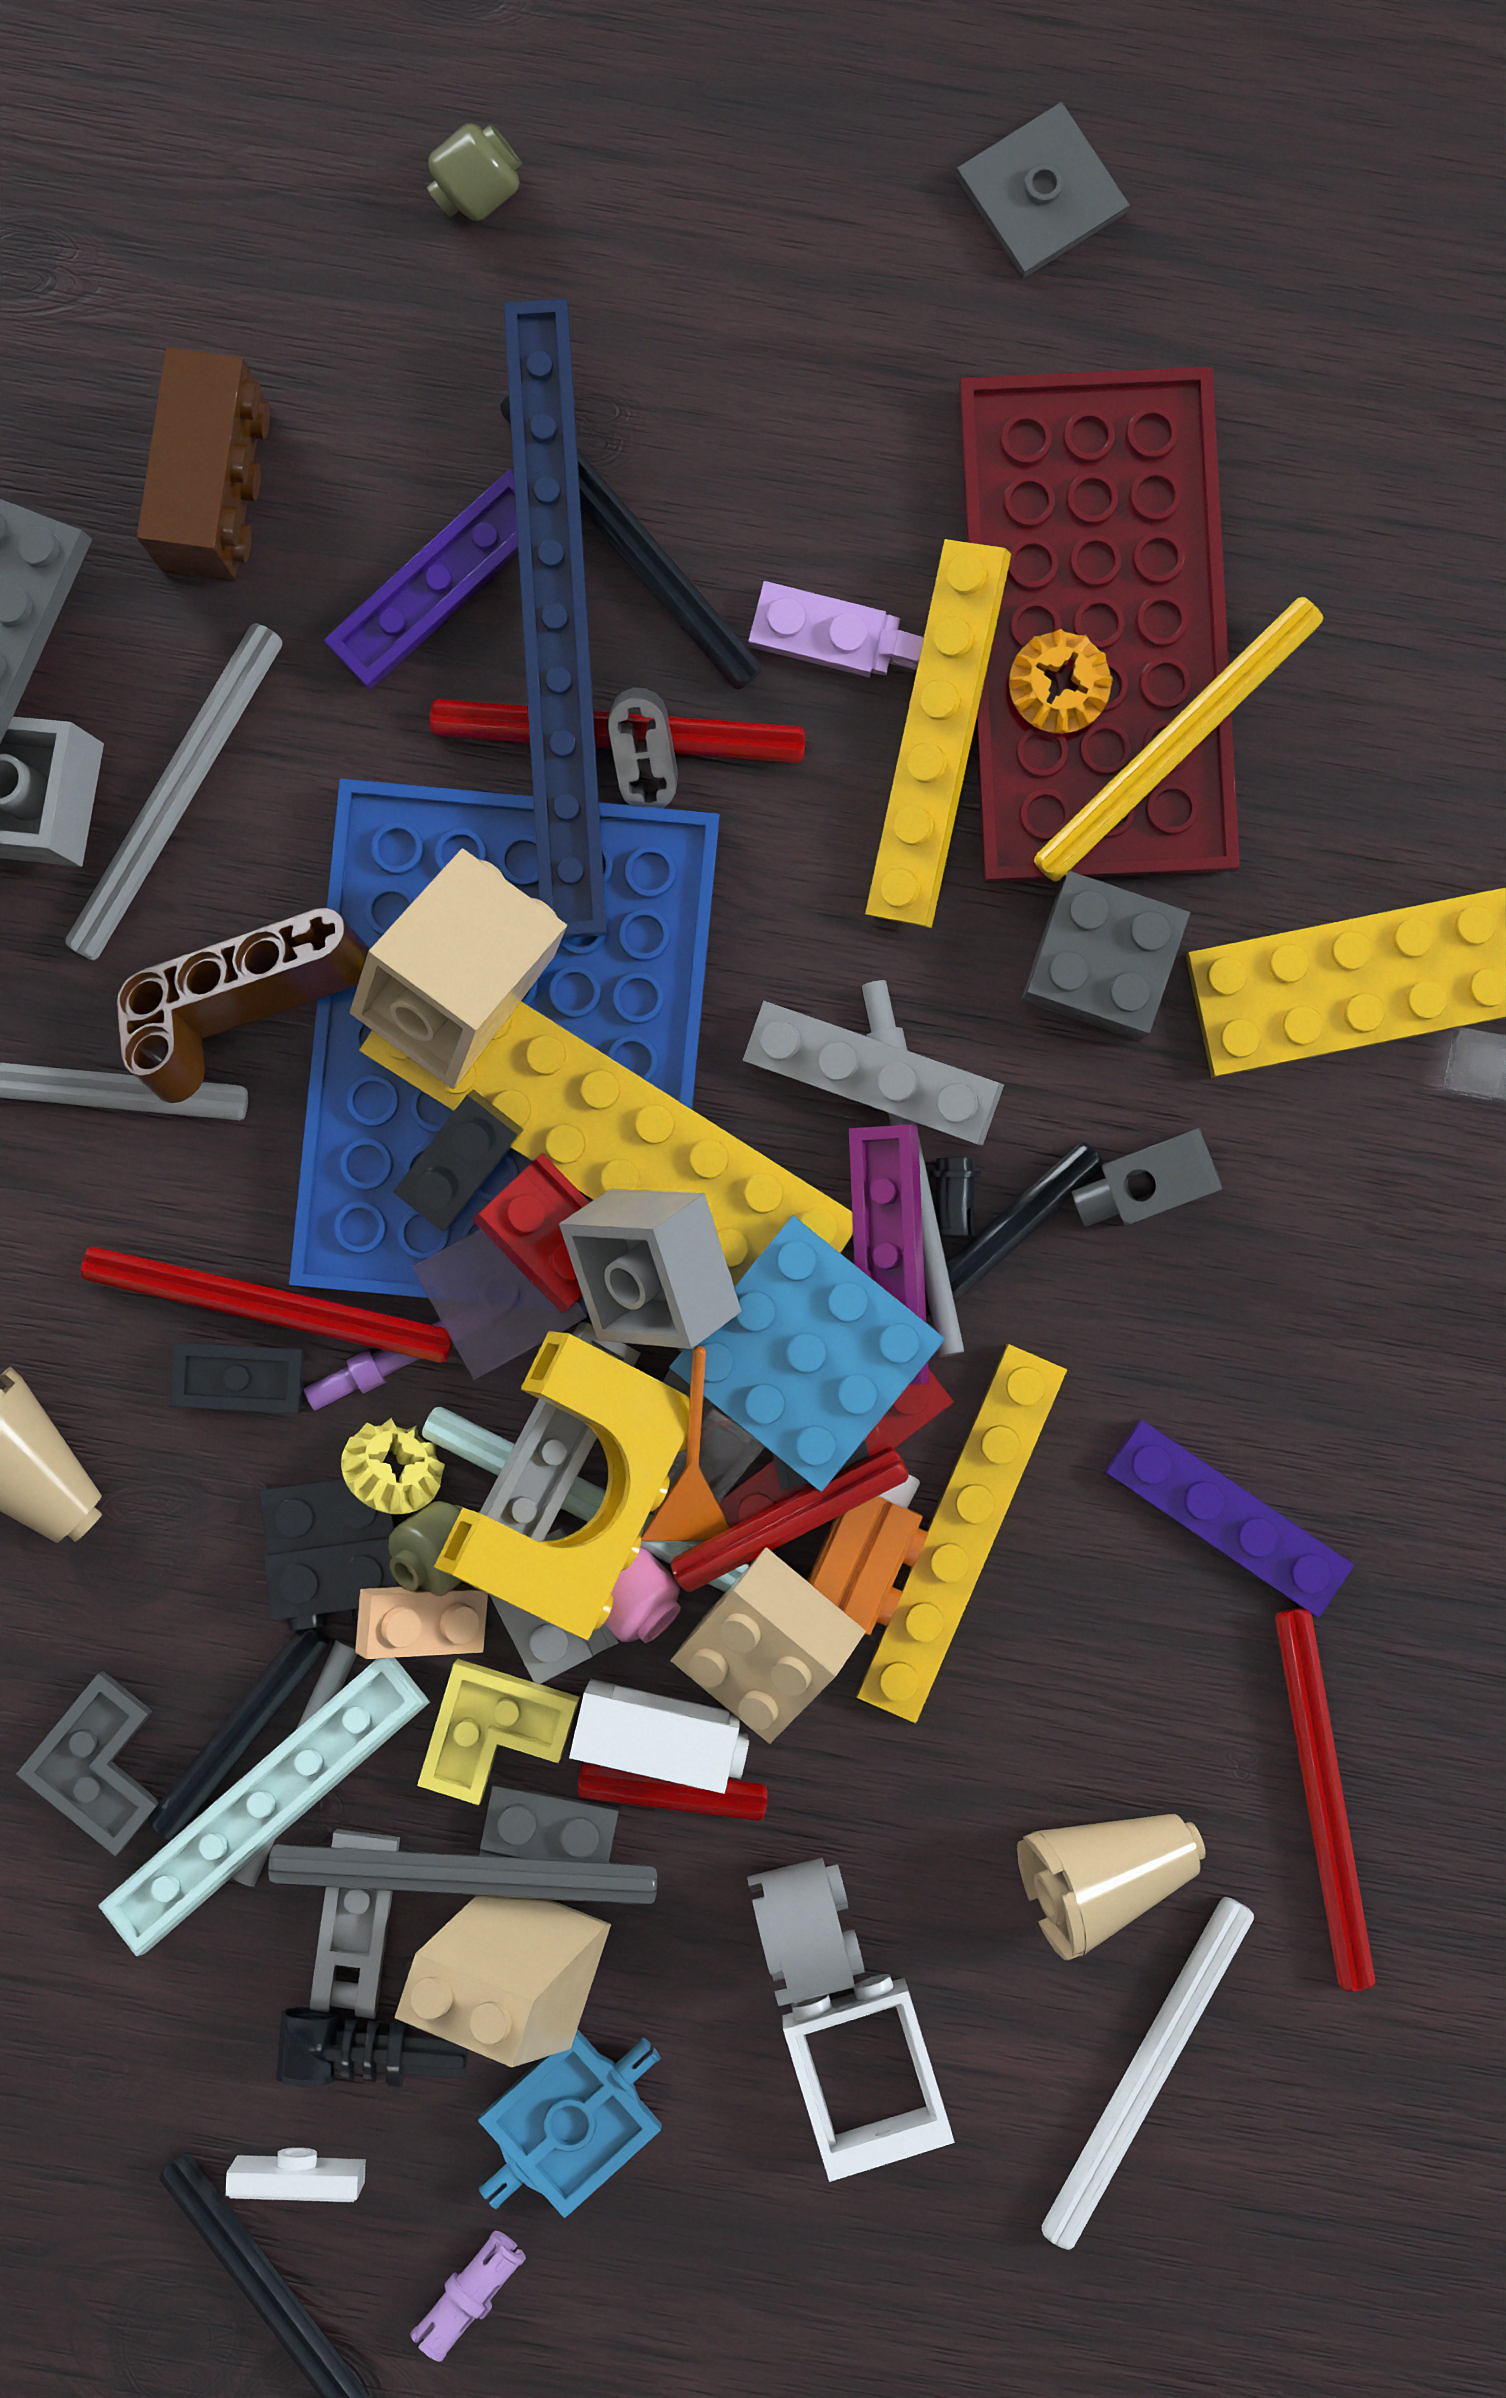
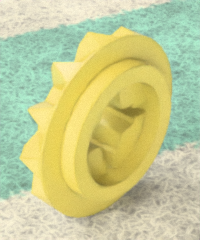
(374, 1481)

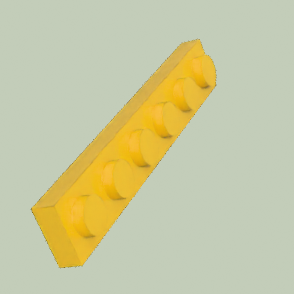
(938, 732)
(961, 1533)

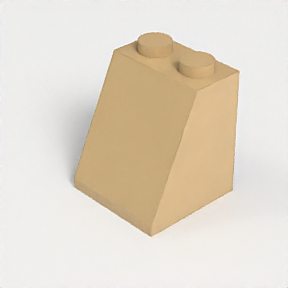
(456, 966)
(506, 1978)

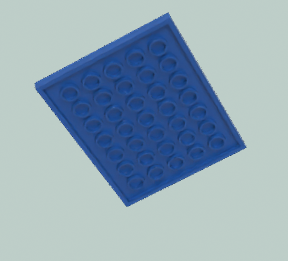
(619, 992)

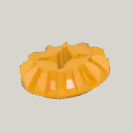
(1031, 687)

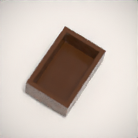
(202, 464)

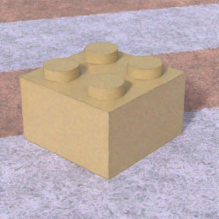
(768, 1646)

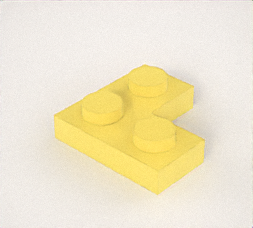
(487, 1711)

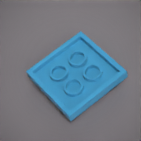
(811, 1354)

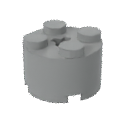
(804, 1931)

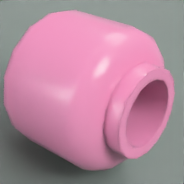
(643, 1600)

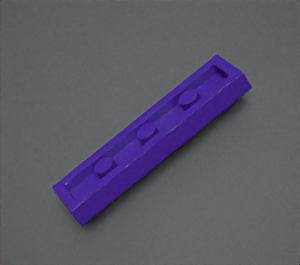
(430, 586)
(1229, 1518)

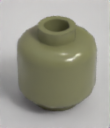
(473, 172)
(417, 1545)

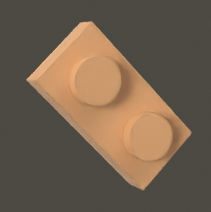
(419, 1623)

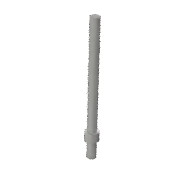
(935, 1270)

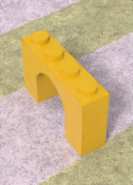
(641, 1433)

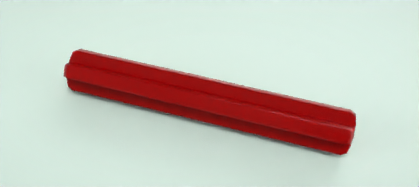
(789, 1519)

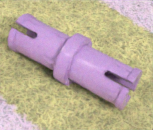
(467, 2296)

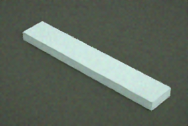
(263, 1804)

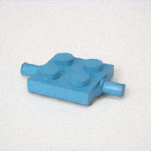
(570, 2124)

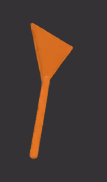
(690, 1506)

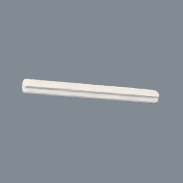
(1147, 2073)

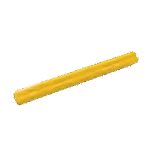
(1178, 739)

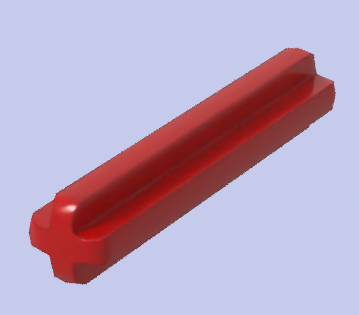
(740, 1799)

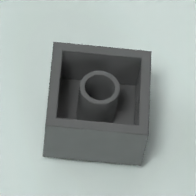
(1105, 956)

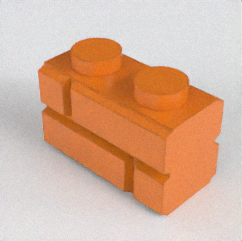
(865, 1557)

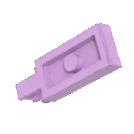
(831, 632)

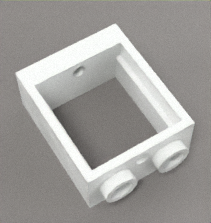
(659, 1737)
(886, 2139)

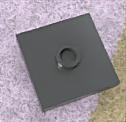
(1042, 190)

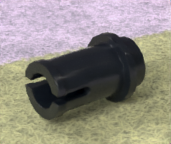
(955, 1195)

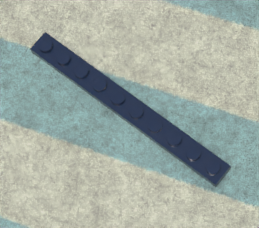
(555, 614)

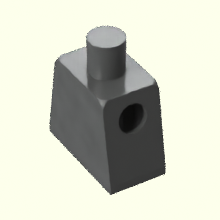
(1181, 1175)

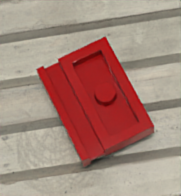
(527, 1229)

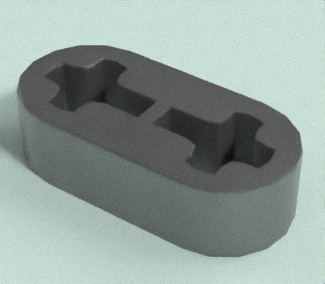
(629, 752)

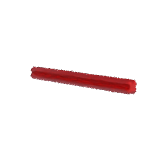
(689, 735)
(266, 1304)
(1325, 1800)

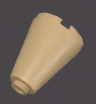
(38, 1471)
(1105, 1875)

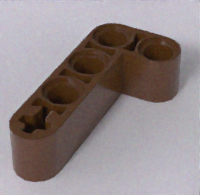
(227, 985)

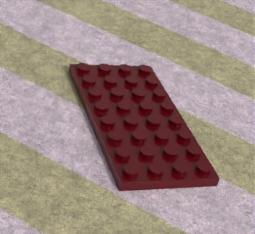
(1113, 537)

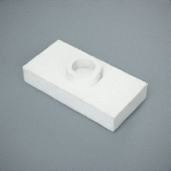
(295, 2176)

